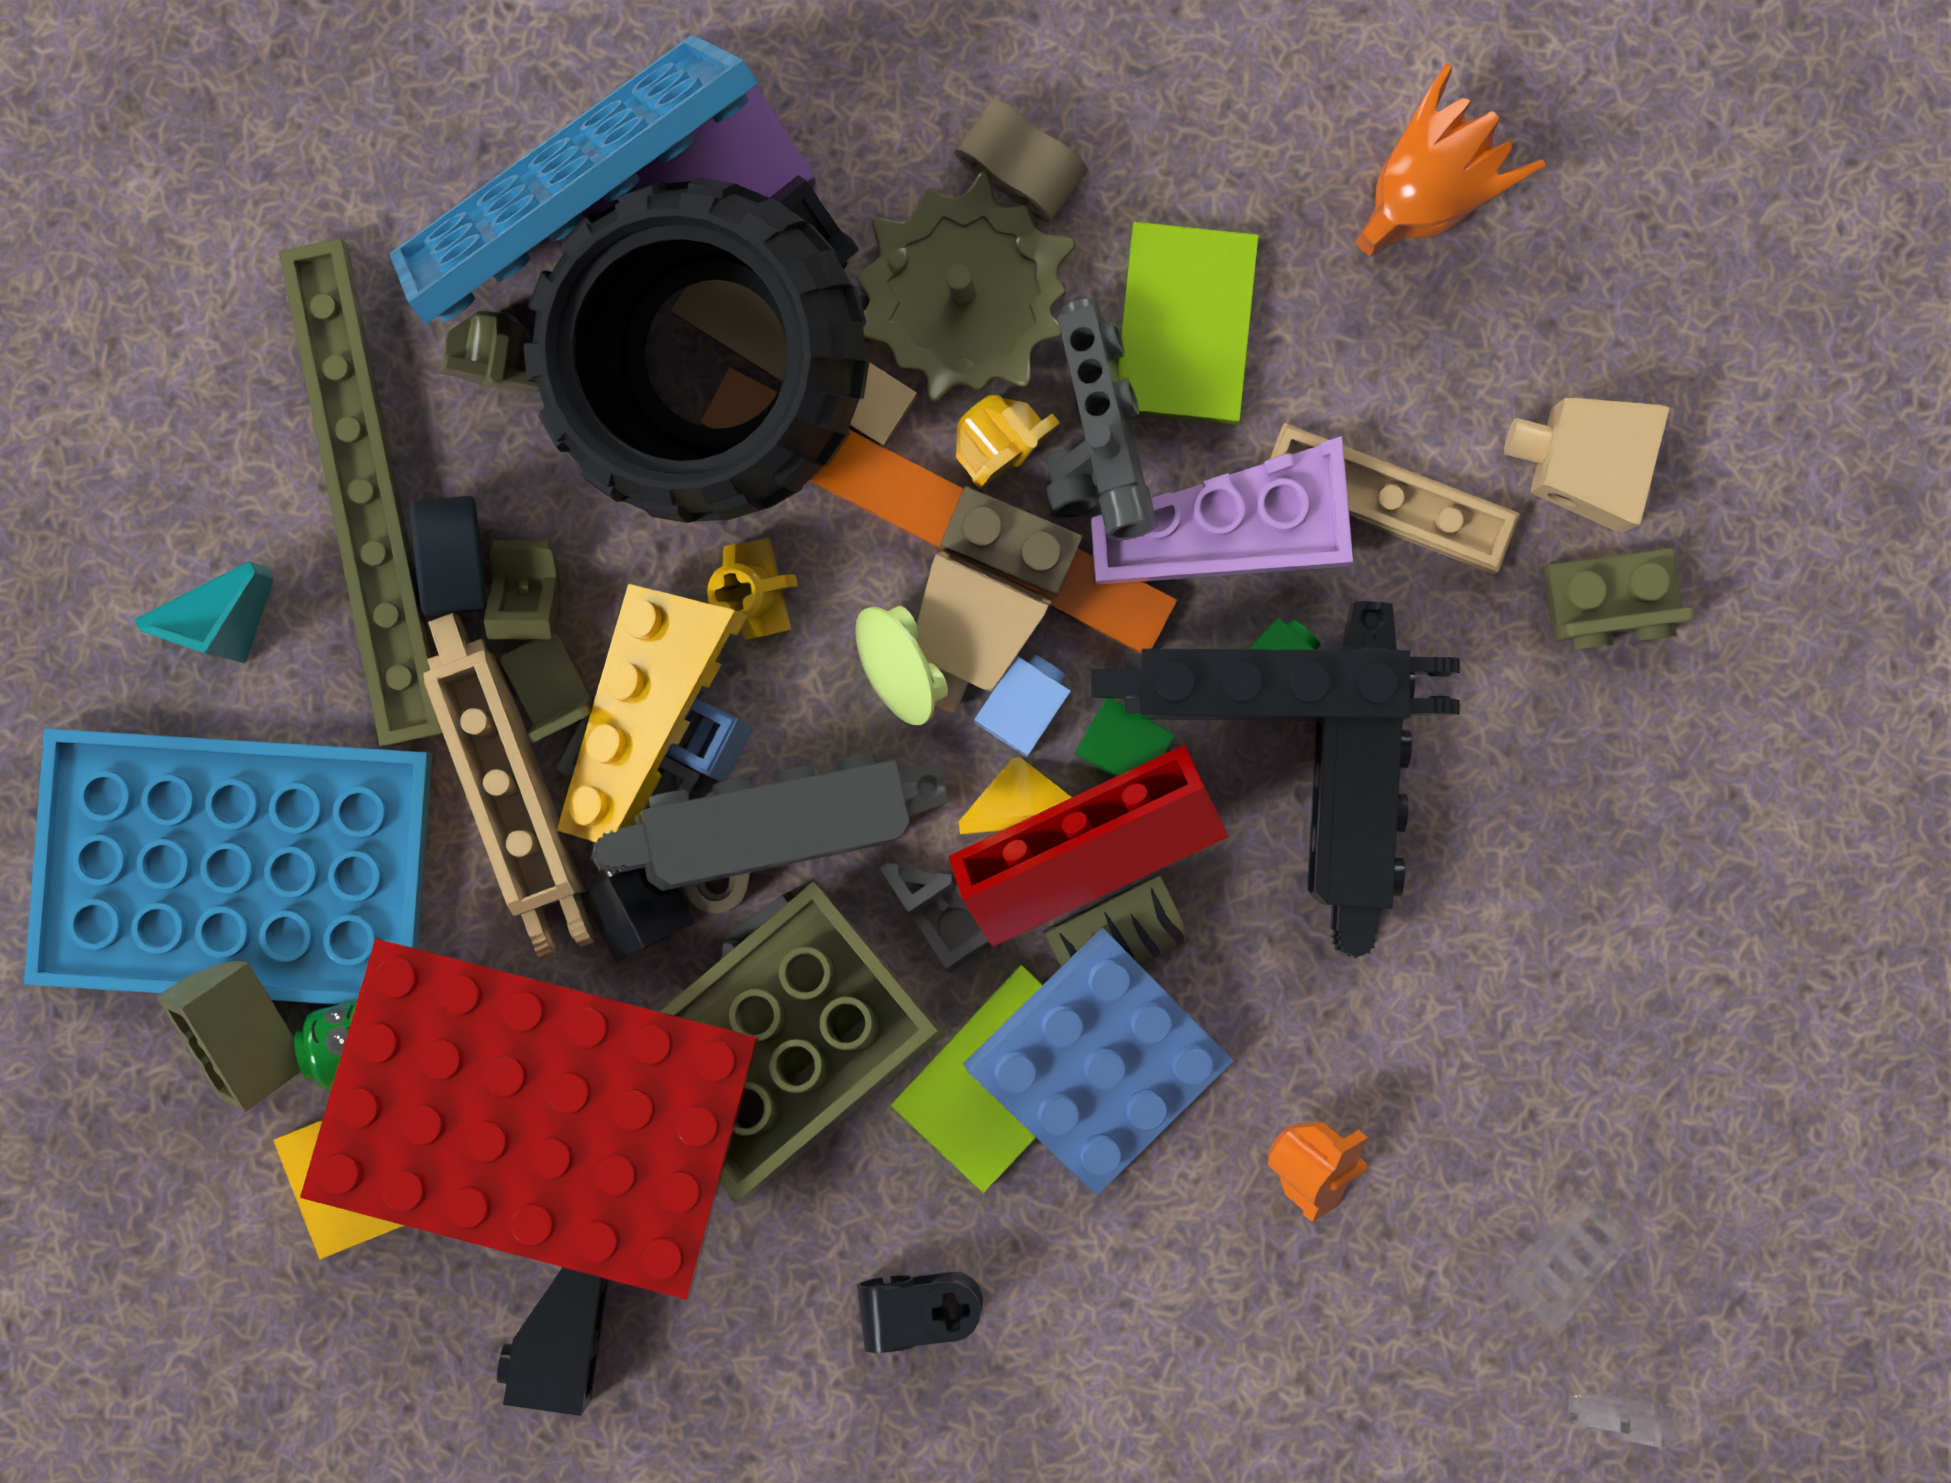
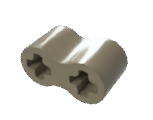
(1021, 160)

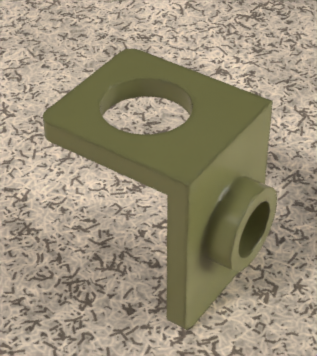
(547, 685)

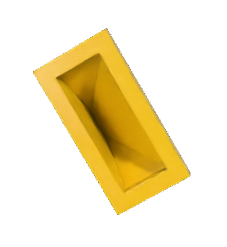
(1011, 798)

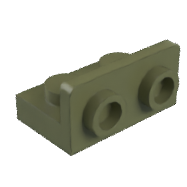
(1615, 595)

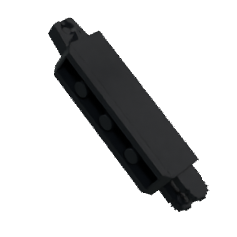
(1275, 685)
(1359, 803)

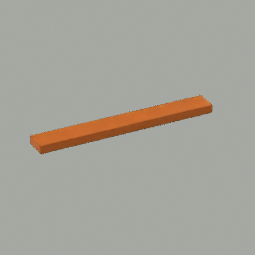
(924, 506)

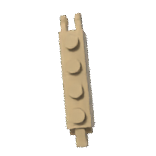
(504, 784)

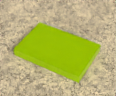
(1187, 320)
(955, 1108)

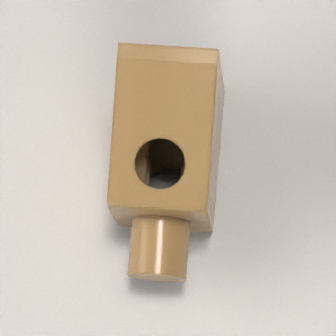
(1593, 457)
(974, 623)

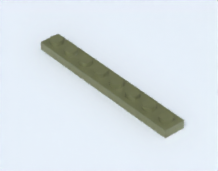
(361, 489)

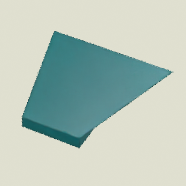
(216, 616)

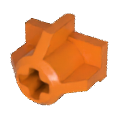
(1316, 1165)

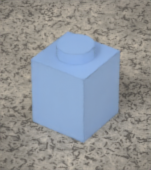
(1023, 703)

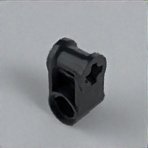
(906, 1310)

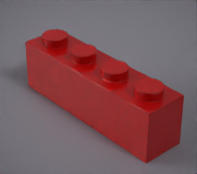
(1087, 846)

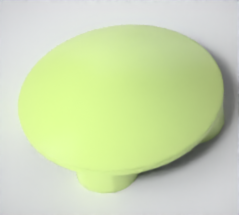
(897, 664)

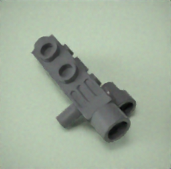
(1108, 457)

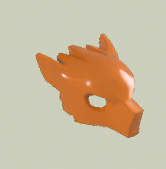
(1438, 172)

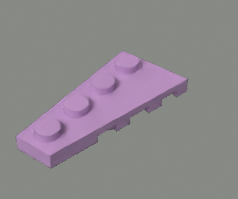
(1249, 522)

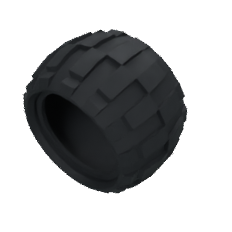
(595, 335)

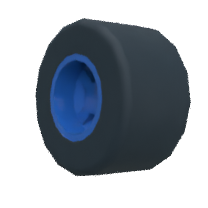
(448, 555)

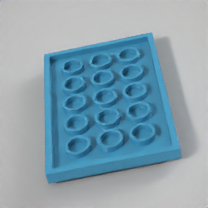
(567, 174)
(219, 854)

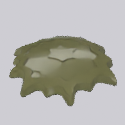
(964, 289)

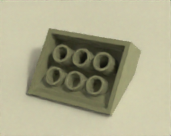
(827, 1028)

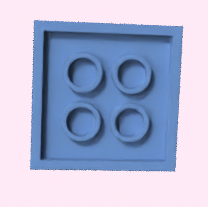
(1098, 1061)

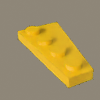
(650, 679)

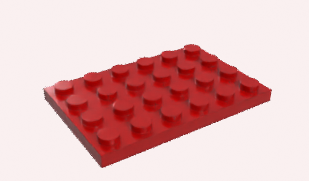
(530, 1118)

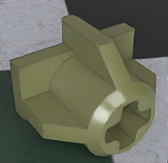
(488, 351)

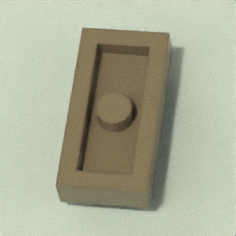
(1011, 541)

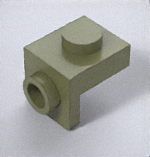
(522, 590)

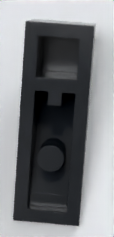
(557, 1347)

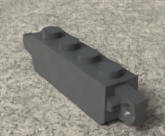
(771, 824)

